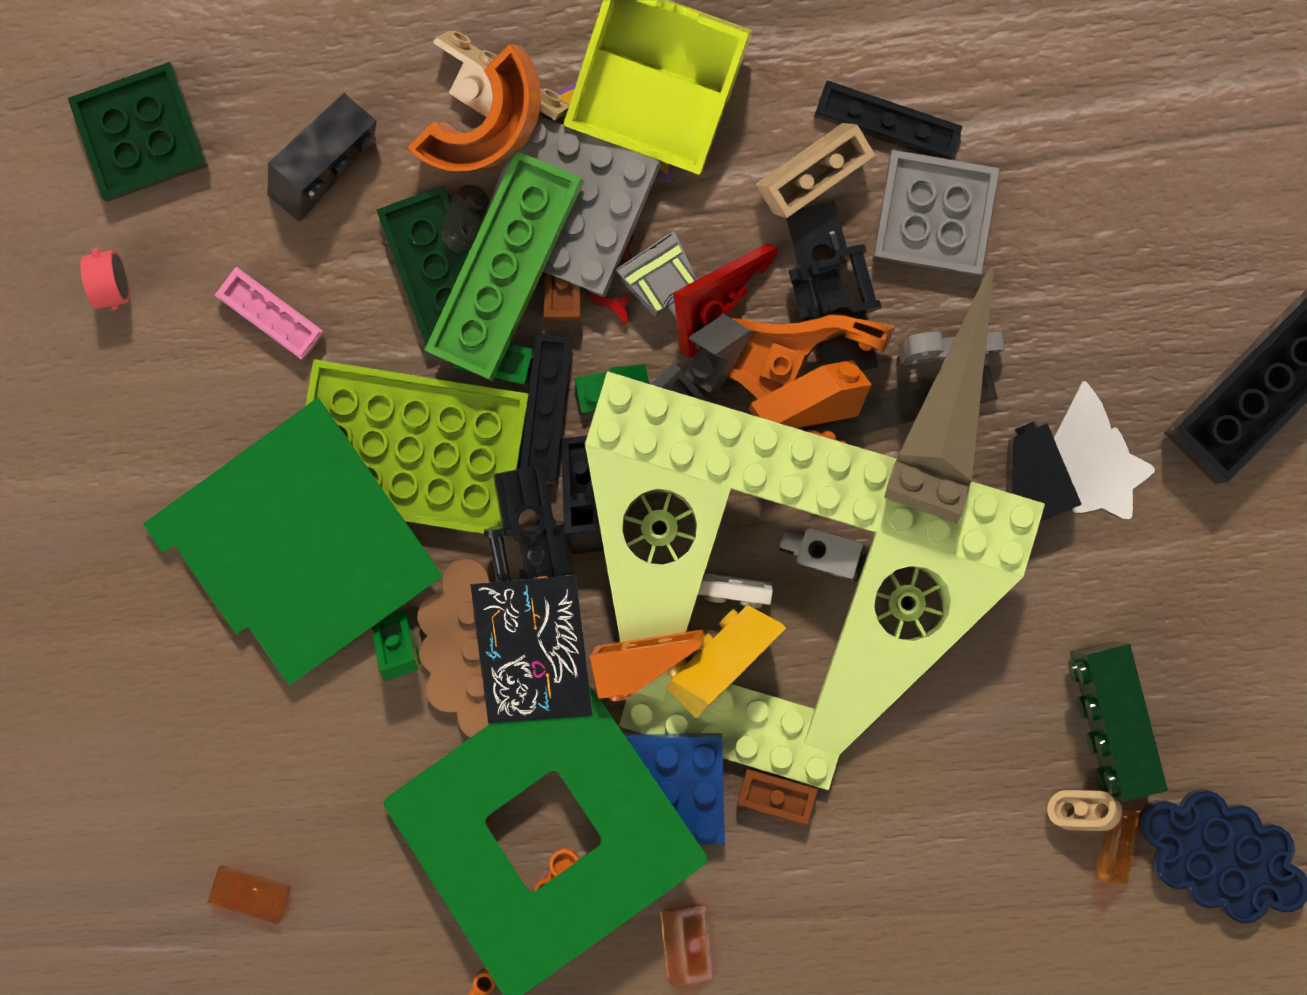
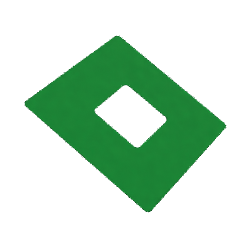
(535, 933)

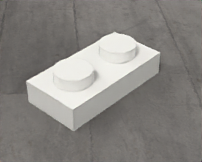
(749, 591)

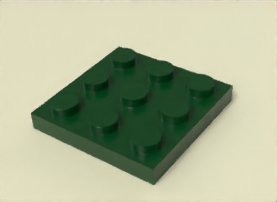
(138, 132)

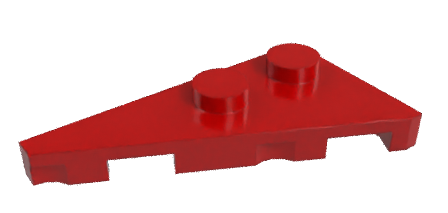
(716, 294)

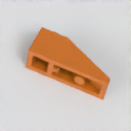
(817, 397)
(633, 664)

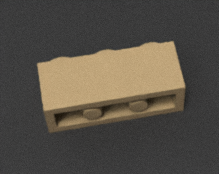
(815, 169)

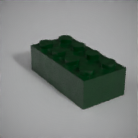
(1117, 721)

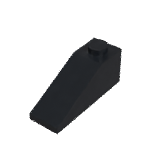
(579, 504)

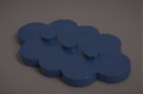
(1223, 856)

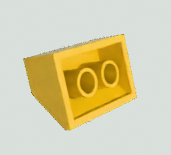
(722, 658)

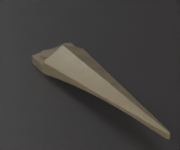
(940, 448)

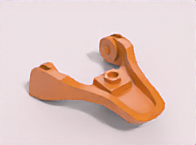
(779, 351)

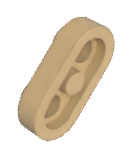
(1087, 810)

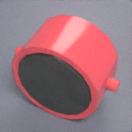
(104, 279)

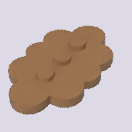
(452, 647)

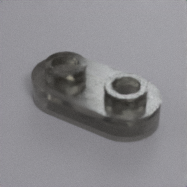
(466, 215)

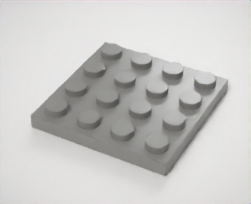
(605, 208)

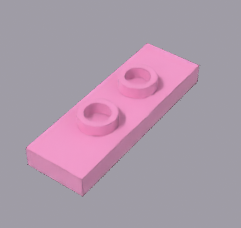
(269, 313)

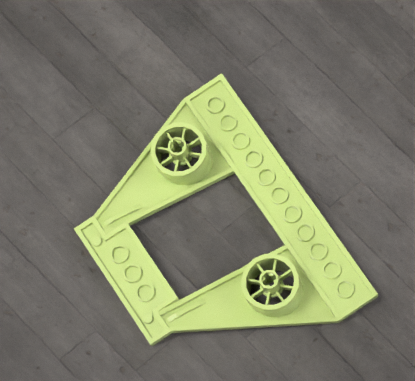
(698, 451)

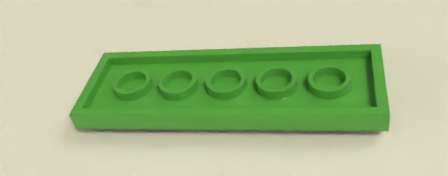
(504, 265)

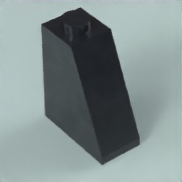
(1039, 471)

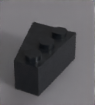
(319, 156)

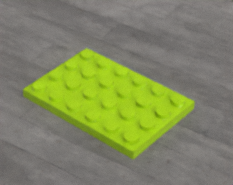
(427, 439)

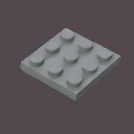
(936, 213)

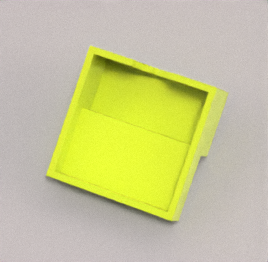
(657, 79)

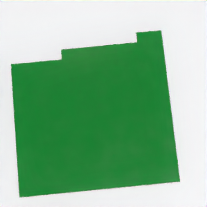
(297, 542)

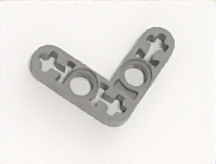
(931, 347)

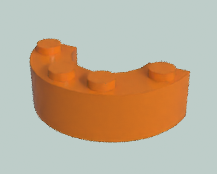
(504, 130)

